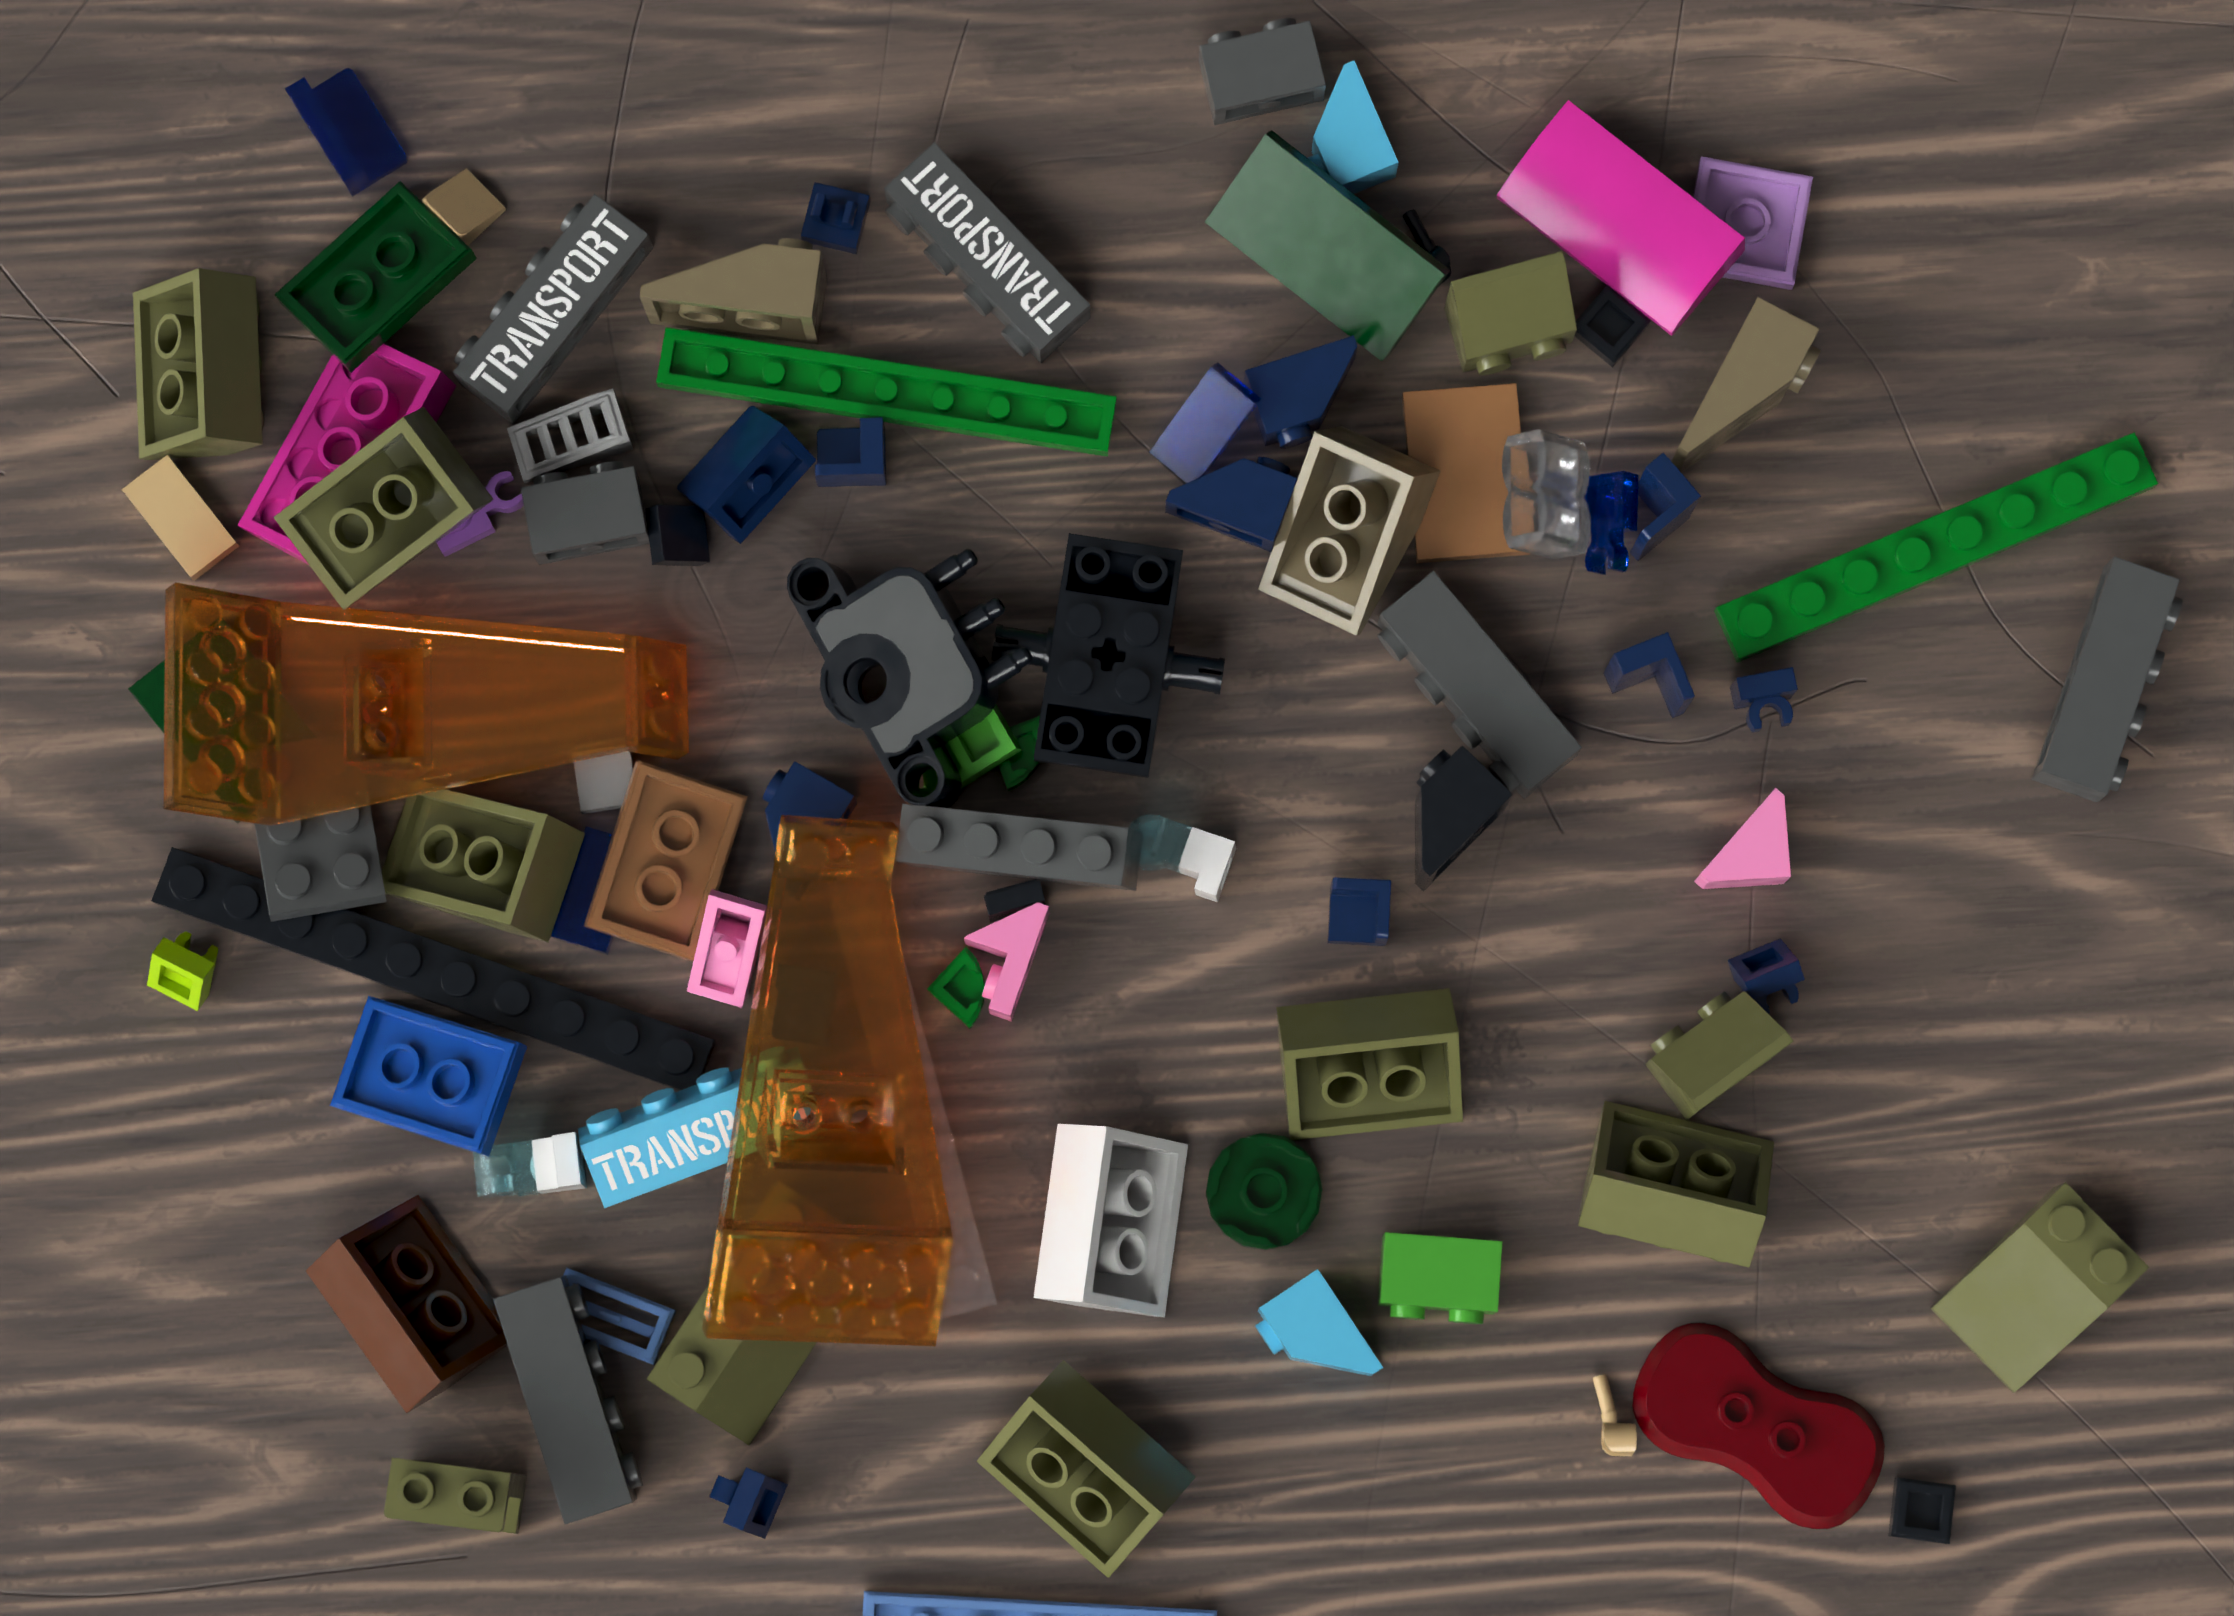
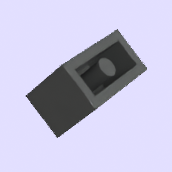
(1261, 70)
(585, 513)

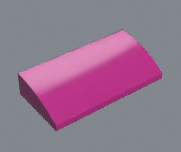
(1621, 218)
(338, 422)

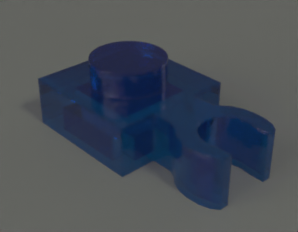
(1613, 511)

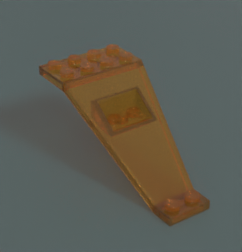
(820, 1217)

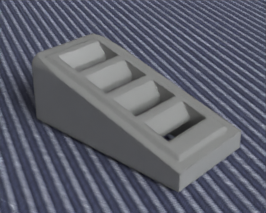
(596, 449)

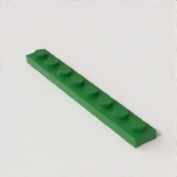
(887, 390)
(1935, 547)

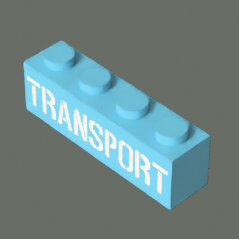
(663, 1137)

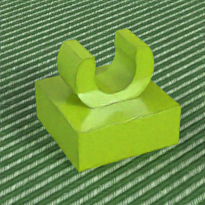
(182, 972)

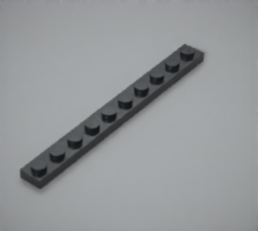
(439, 974)

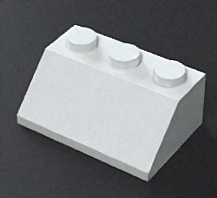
(1110, 1220)

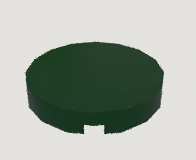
(1263, 1191)

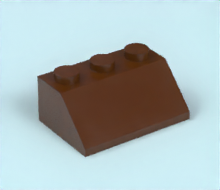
(410, 1302)

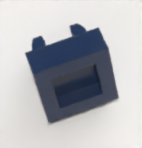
(835, 218)
(1762, 691)
(1767, 971)
(750, 1501)

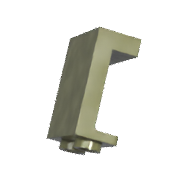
(454, 1496)

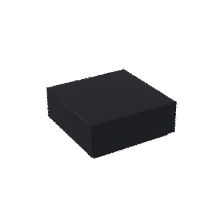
(1610, 326)
(677, 535)
(1012, 899)
(1922, 1510)

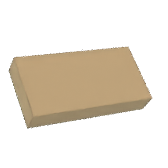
(180, 517)

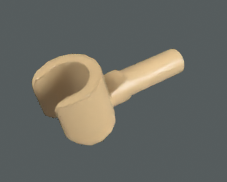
(1616, 1438)

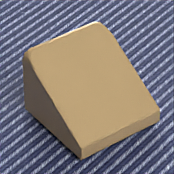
(464, 205)

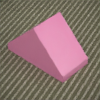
(1755, 853)

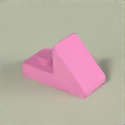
(1016, 941)
(727, 948)

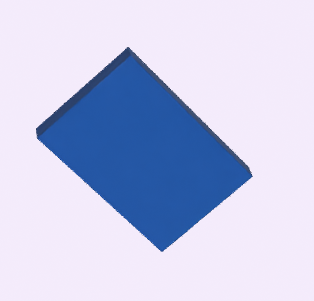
(428, 1076)

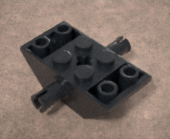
(1119, 601)

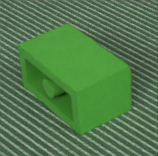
(1439, 1275)

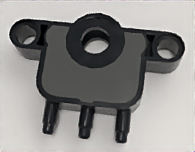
(931, 661)

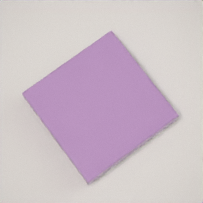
(1763, 208)

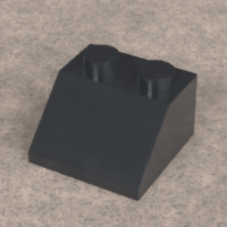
(1452, 811)

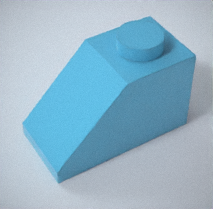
(1351, 138)
(1315, 1328)

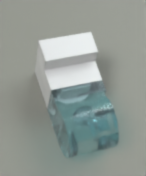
(1185, 851)
(531, 1167)

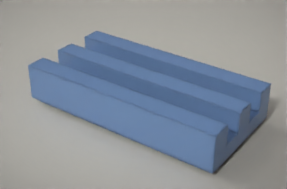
(656, 1334)

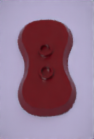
(1718, 1404)

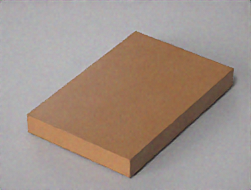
(1465, 439)
(664, 860)

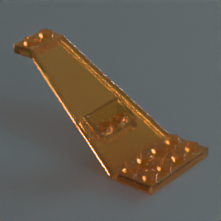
(283, 705)

